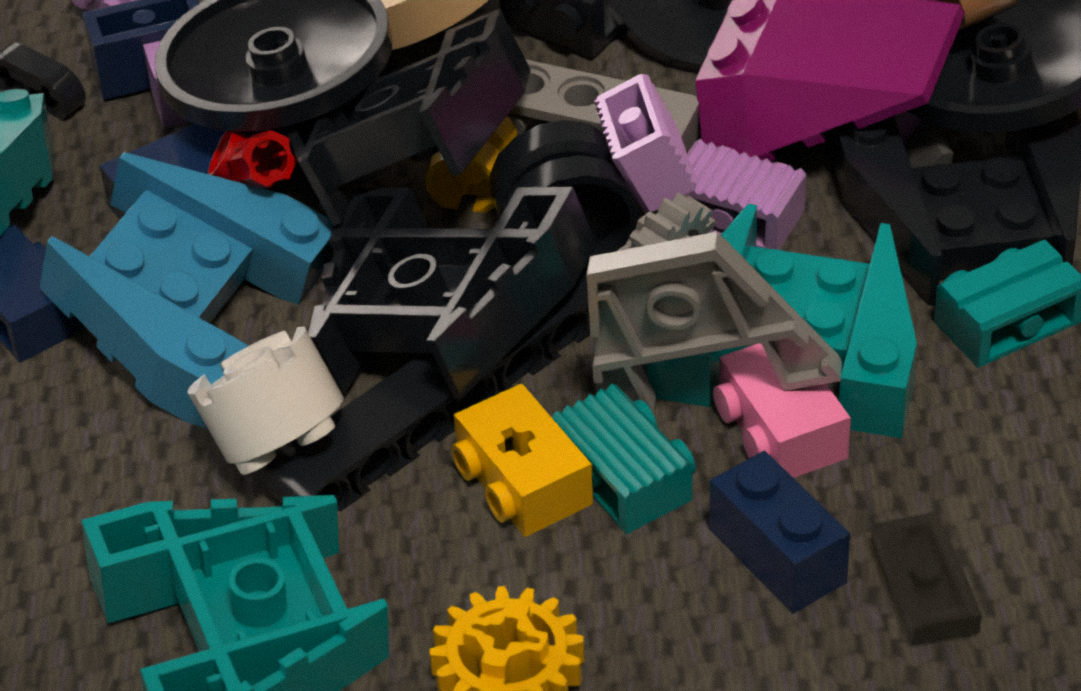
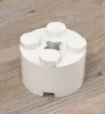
(268, 399)

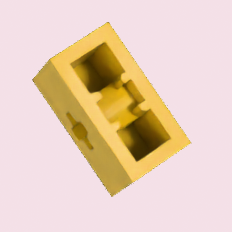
(521, 460)

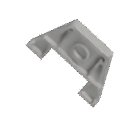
(693, 301)

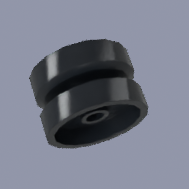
(574, 157)

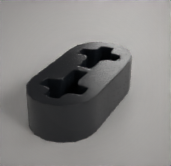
(39, 74)

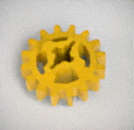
(508, 646)

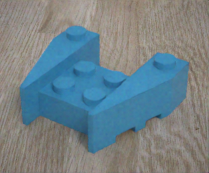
(176, 266)

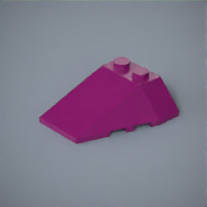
(816, 64)

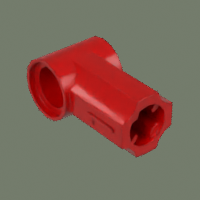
(253, 159)

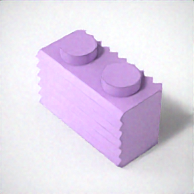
(645, 142)
(733, 180)

